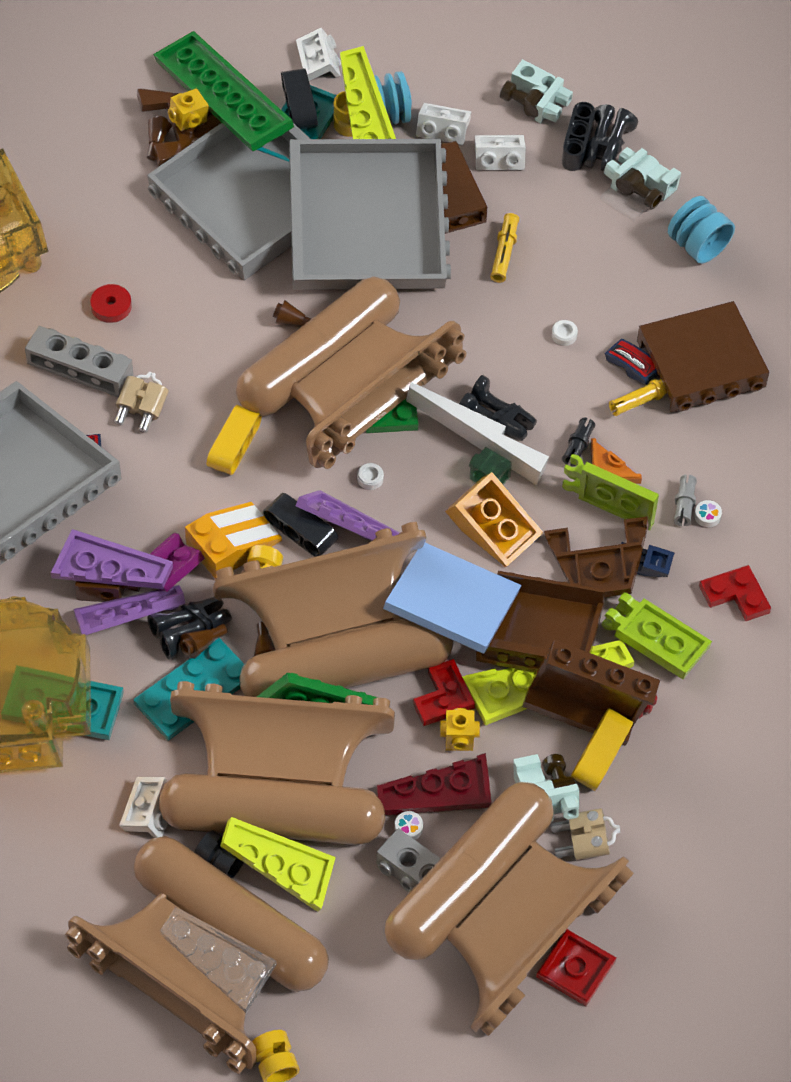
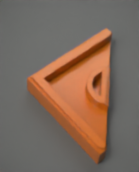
(610, 462)

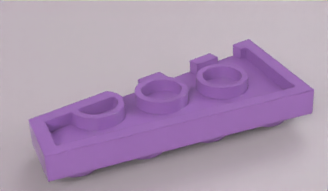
(341, 514)
(106, 562)
(122, 610)

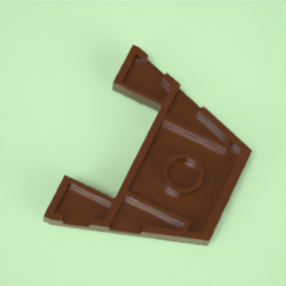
(158, 100)
(602, 567)

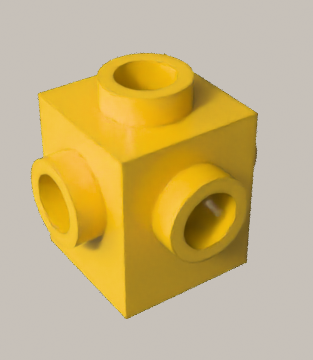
(188, 109)
(459, 730)

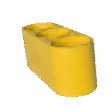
(233, 440)
(601, 749)

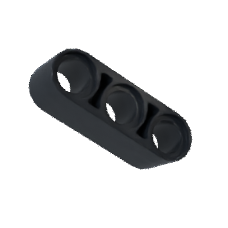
(299, 98)
(578, 136)
(300, 526)

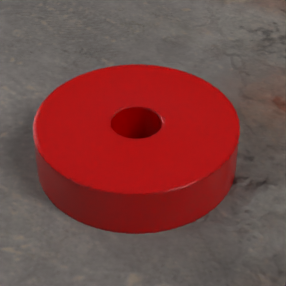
(111, 312)

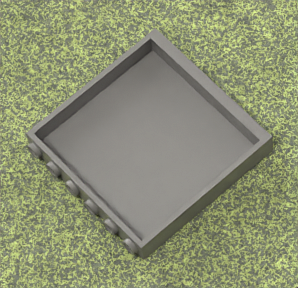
(231, 197)
(368, 213)
(44, 469)

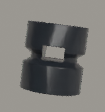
(212, 852)

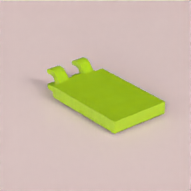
(610, 491)
(656, 634)

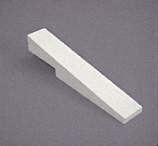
(479, 431)

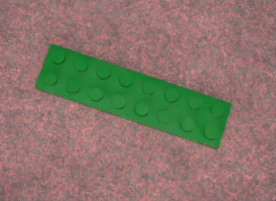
(228, 93)

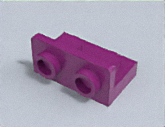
(183, 558)

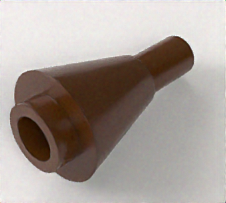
(157, 131)
(289, 315)
(196, 642)
(264, 642)

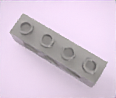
(61, 356)
(402, 849)

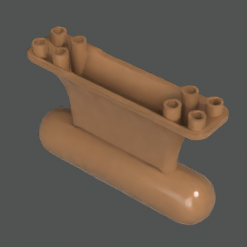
(348, 368)
(332, 617)
(277, 766)
(500, 900)
(159, 970)

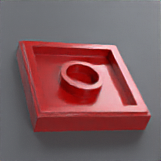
(576, 967)

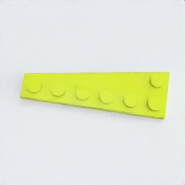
(364, 101)
(503, 691)

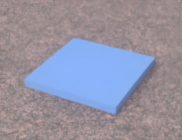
(452, 597)

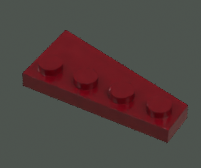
(448, 789)

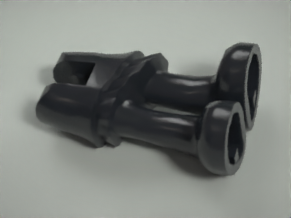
(608, 147)
(510, 415)
(199, 614)

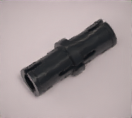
(579, 440)

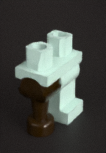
(542, 92)
(642, 176)
(560, 789)

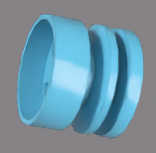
(396, 97)
(701, 229)

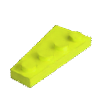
(285, 862)

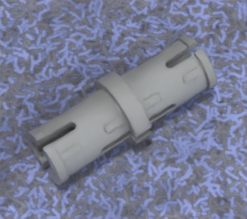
(685, 500)

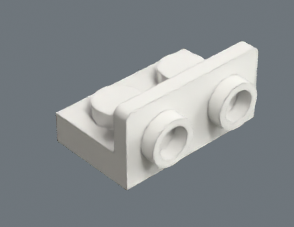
(318, 54)
(443, 123)
(500, 152)
(142, 809)

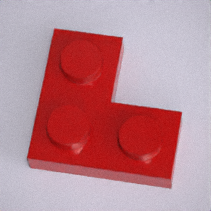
(738, 586)
(449, 694)

